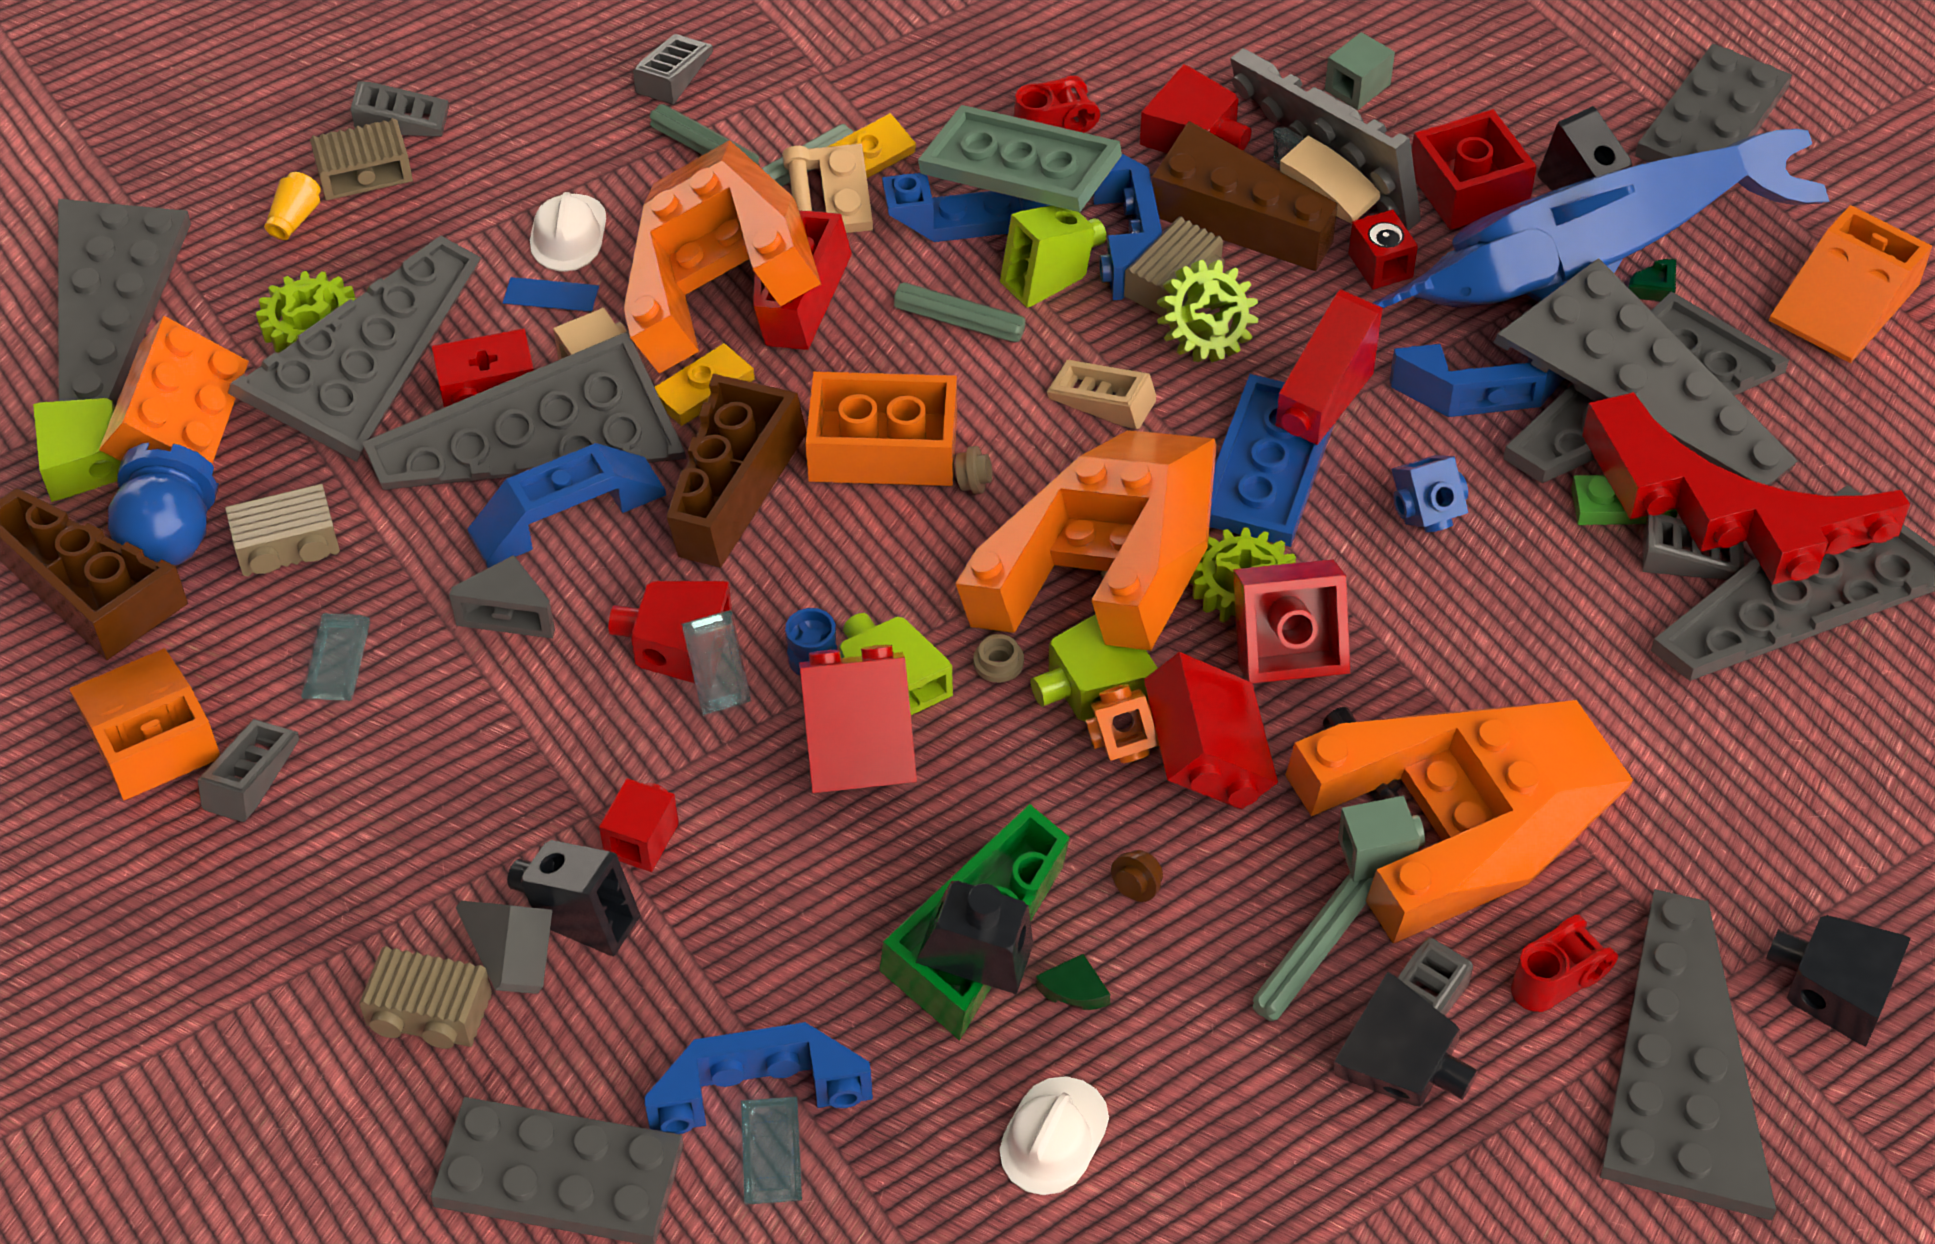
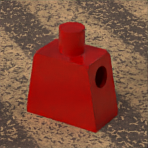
(1194, 99)
(658, 622)

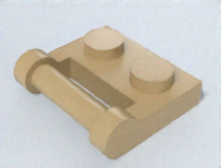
(841, 179)

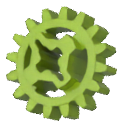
(300, 305)
(1209, 328)
(1214, 574)

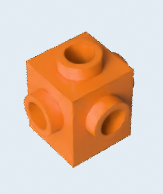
(1127, 743)

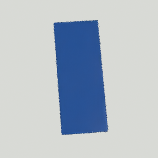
(551, 294)

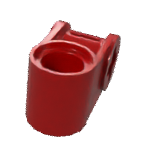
(1057, 105)
(1568, 962)

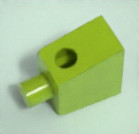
(1047, 251)
(70, 444)
(926, 667)
(1085, 667)

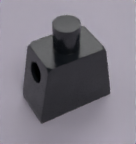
(1581, 150)
(583, 891)
(979, 936)
(1841, 973)
(1403, 1047)

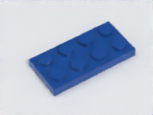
(1263, 469)

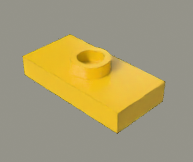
(882, 143)
(689, 388)

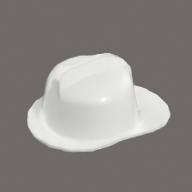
(568, 232)
(1053, 1135)

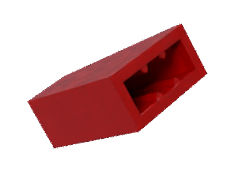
(1330, 368)

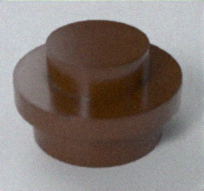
(1137, 875)

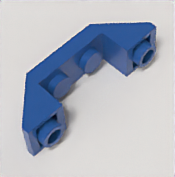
(1132, 185)
(950, 216)
(1425, 377)
(556, 486)
(780, 1052)

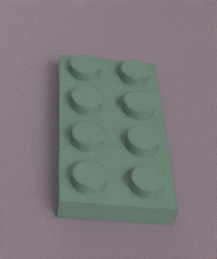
(1020, 158)

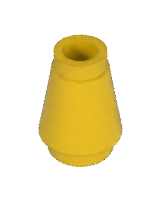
(292, 204)

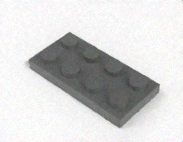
(1715, 106)
(558, 1171)

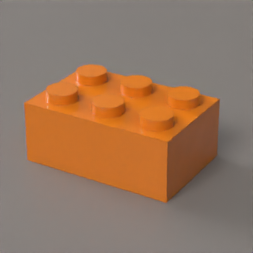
(174, 394)
(882, 428)

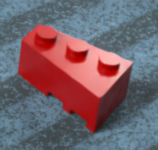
(798, 320)

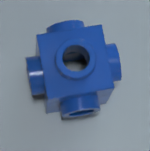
(1430, 492)

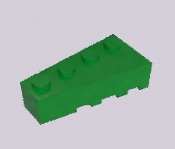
(1021, 865)

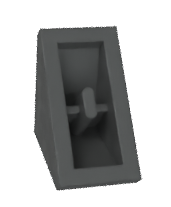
(503, 601)
(509, 943)

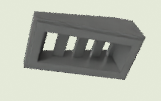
(666, 75)
(381, 102)
(1673, 560)
(238, 797)
(1440, 971)

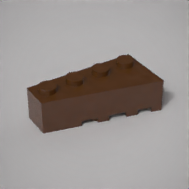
(1243, 199)
(732, 465)
(87, 579)

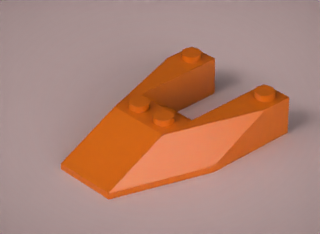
(698, 229)
(1119, 509)
(1493, 782)

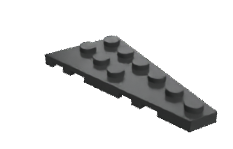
(1338, 126)
(108, 288)
(1615, 346)
(359, 357)
(531, 420)
(1555, 439)
(1755, 617)
(1682, 1086)

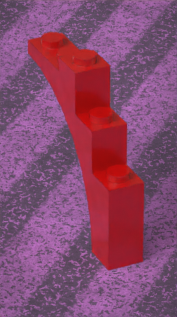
(1720, 508)

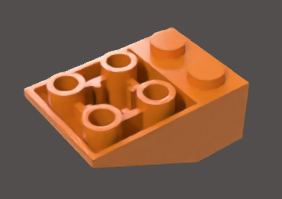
(1852, 283)
(146, 723)

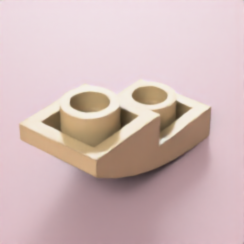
(1331, 176)

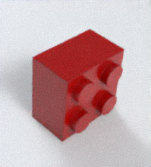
(1471, 168)
(1292, 621)

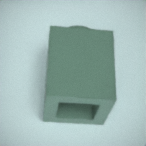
(1359, 70)
(1378, 835)

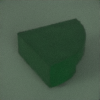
(1655, 281)
(1074, 984)

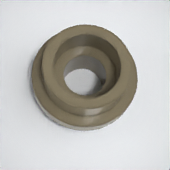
(973, 470)
(998, 648)

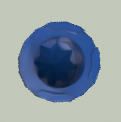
(162, 502)

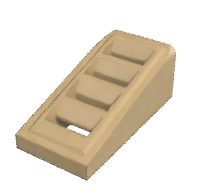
(1126, 408)

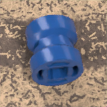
(808, 632)

